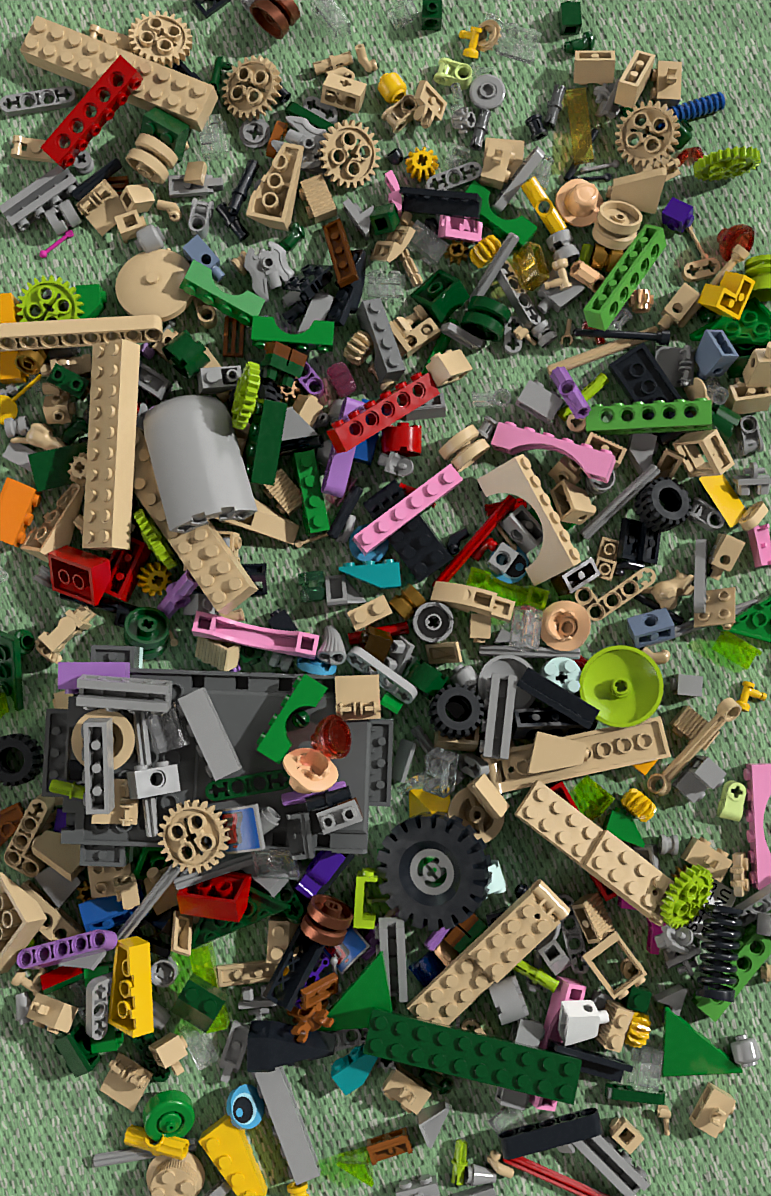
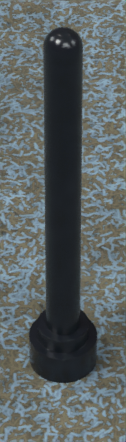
(661, 337)

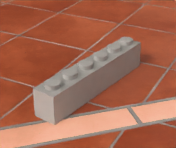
(288, 1125)

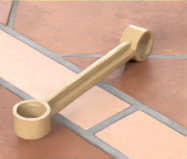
(726, 712)

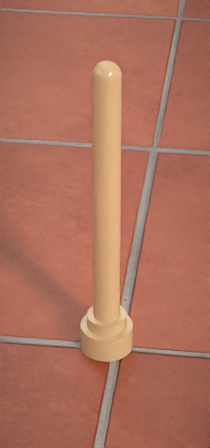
(739, 254)

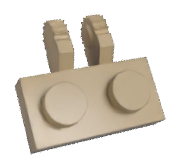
(431, 104)
(739, 871)

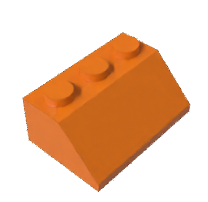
(16, 511)

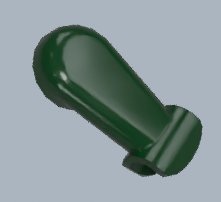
(218, 68)

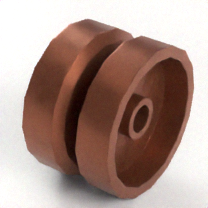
(275, 15)
(327, 920)

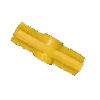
(536, 195)
(168, 1146)

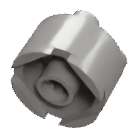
(433, 610)
(508, 1000)

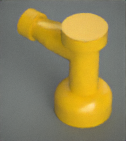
(473, 36)
(748, 690)

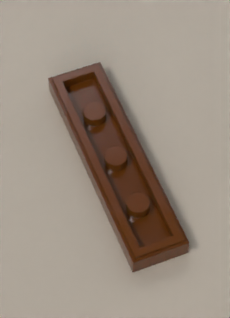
(340, 253)

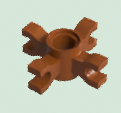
(309, 1020)

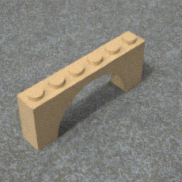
(557, 550)

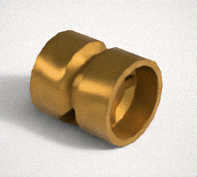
(604, 258)
(31, 361)
(407, 602)

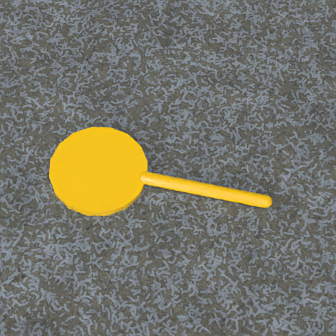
(8, 406)

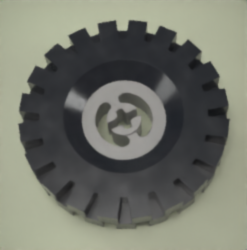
(412, 884)

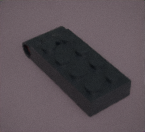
(646, 382)
(415, 540)

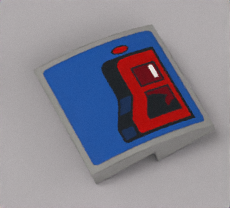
(245, 829)
(349, 951)

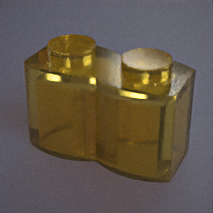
(530, 266)

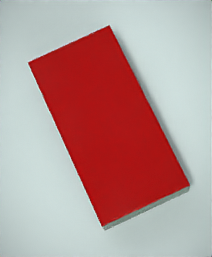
(60, 978)

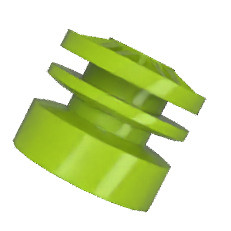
(759, 270)

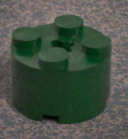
(186, 354)
(723, 421)
(424, 677)

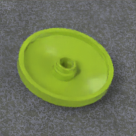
(622, 686)

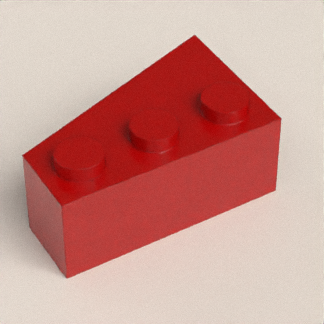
(125, 567)

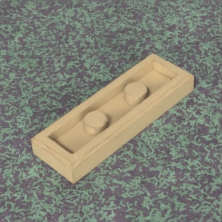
(245, 973)

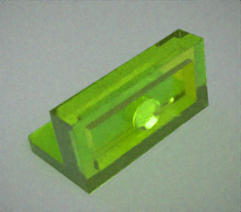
(735, 649)

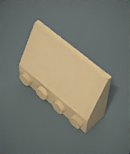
(19, 921)

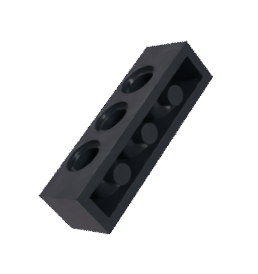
(545, 720)

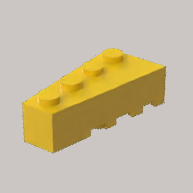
(132, 988)
(233, 1157)

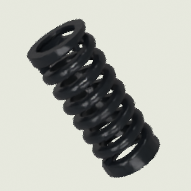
(717, 953)

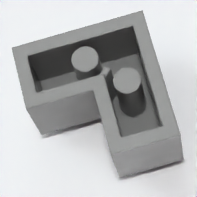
(697, 777)

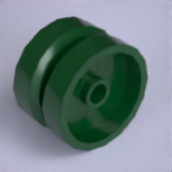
(485, 318)
(147, 629)

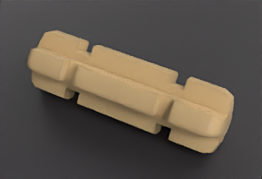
(410, 268)

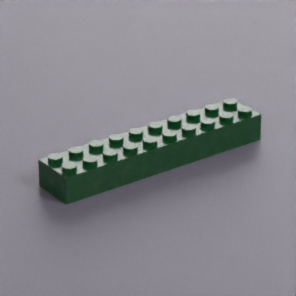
(472, 1055)

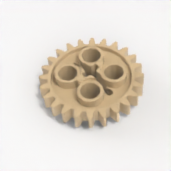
(160, 38)
(251, 74)
(654, 116)
(362, 165)
(176, 845)

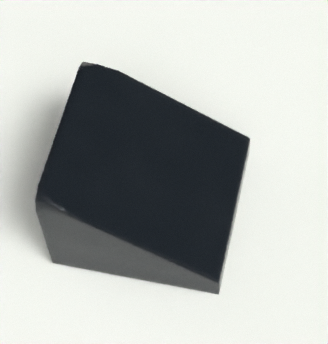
(122, 612)

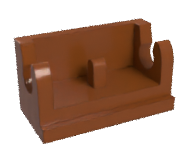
(389, 1145)

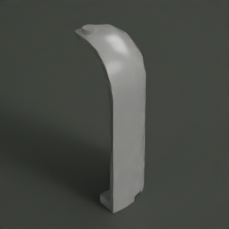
(197, 462)

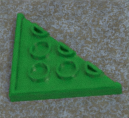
(751, 328)
(754, 621)
(356, 1003)
(690, 1051)

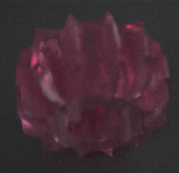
(341, 379)

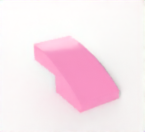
(394, 197)

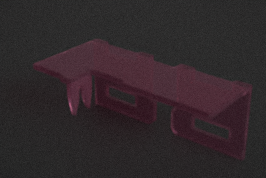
(336, 500)

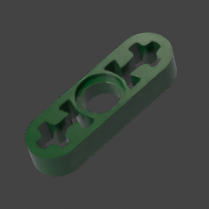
(294, 900)
(147, 1060)
(627, 1093)

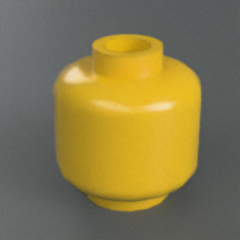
(392, 87)

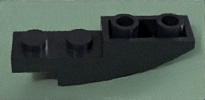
(349, 296)

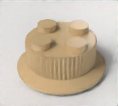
(122, 736)
(472, 812)
(175, 1177)

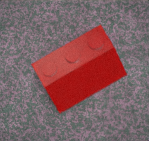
(79, 574)
(217, 898)

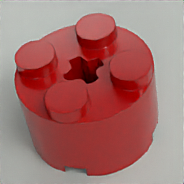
(402, 439)

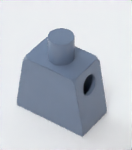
(199, 251)
(714, 354)

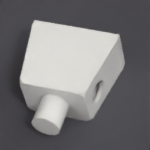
(580, 1021)

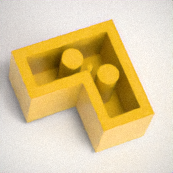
(728, 297)

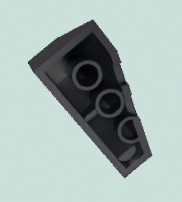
(273, 1045)

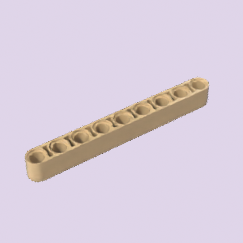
(79, 332)

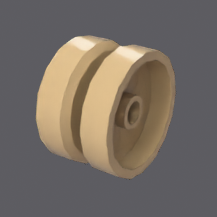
(151, 158)
(616, 225)
(464, 447)

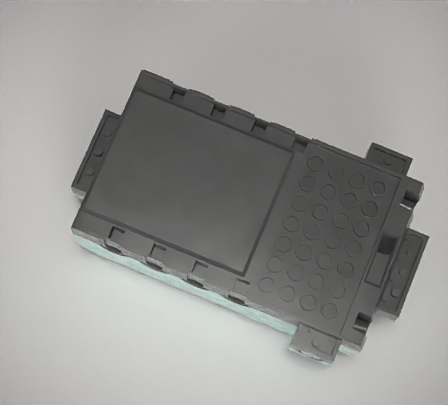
(245, 708)

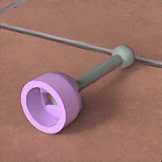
(146, 348)

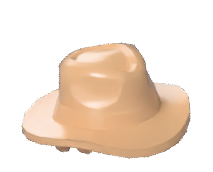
(578, 203)
(565, 625)
(309, 770)

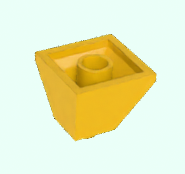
(423, 801)

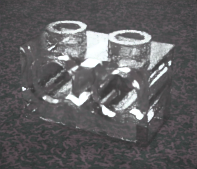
(440, 772)

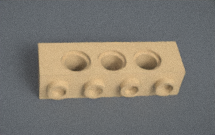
(58, 916)

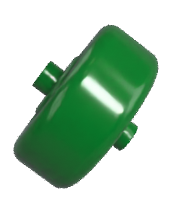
(168, 1113)

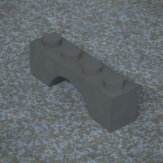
(374, 320)

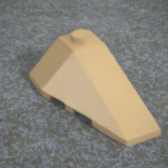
(276, 195)
(58, 526)

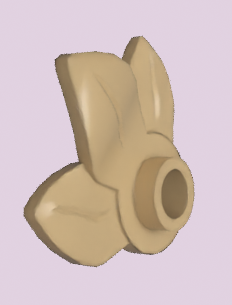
(695, 391)

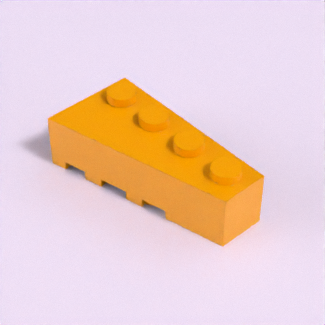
(8, 314)

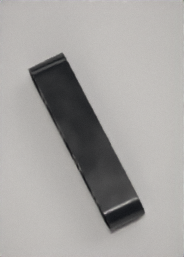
(550, 1133)

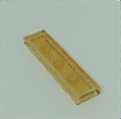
(579, 126)

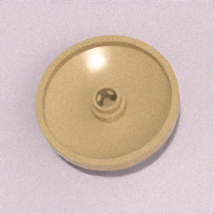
(151, 285)

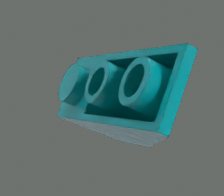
(378, 575)
(352, 1069)

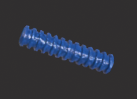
(698, 107)

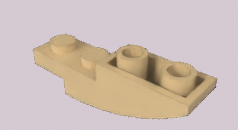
(472, 599)

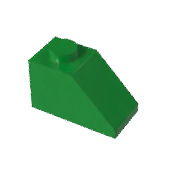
(93, 298)
(391, 702)
(622, 826)

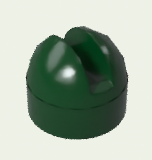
(304, 715)

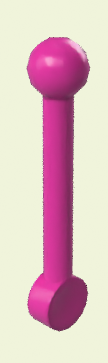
(68, 234)

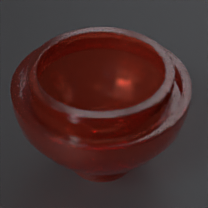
(736, 234)
(332, 737)

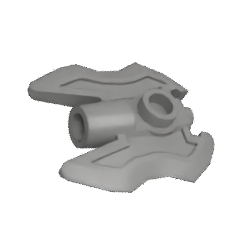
(306, 136)
(268, 269)

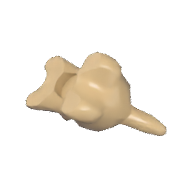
(40, 436)
(668, 591)

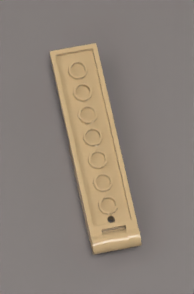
(607, 747)
(595, 850)
(491, 955)

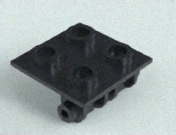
(309, 280)

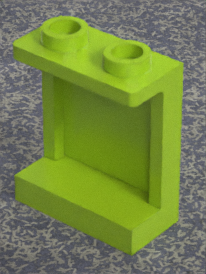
(363, 919)

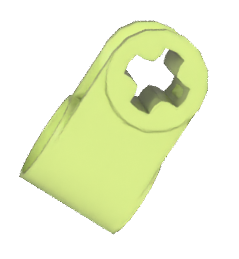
(452, 73)
(731, 804)

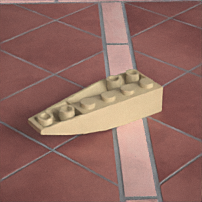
(267, 523)

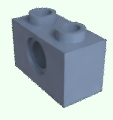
(651, 628)

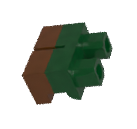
(282, 361)
(69, 382)
(460, 939)

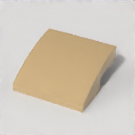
(393, 245)

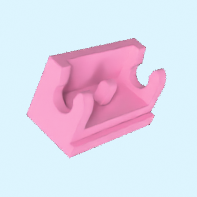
(460, 229)
(760, 545)

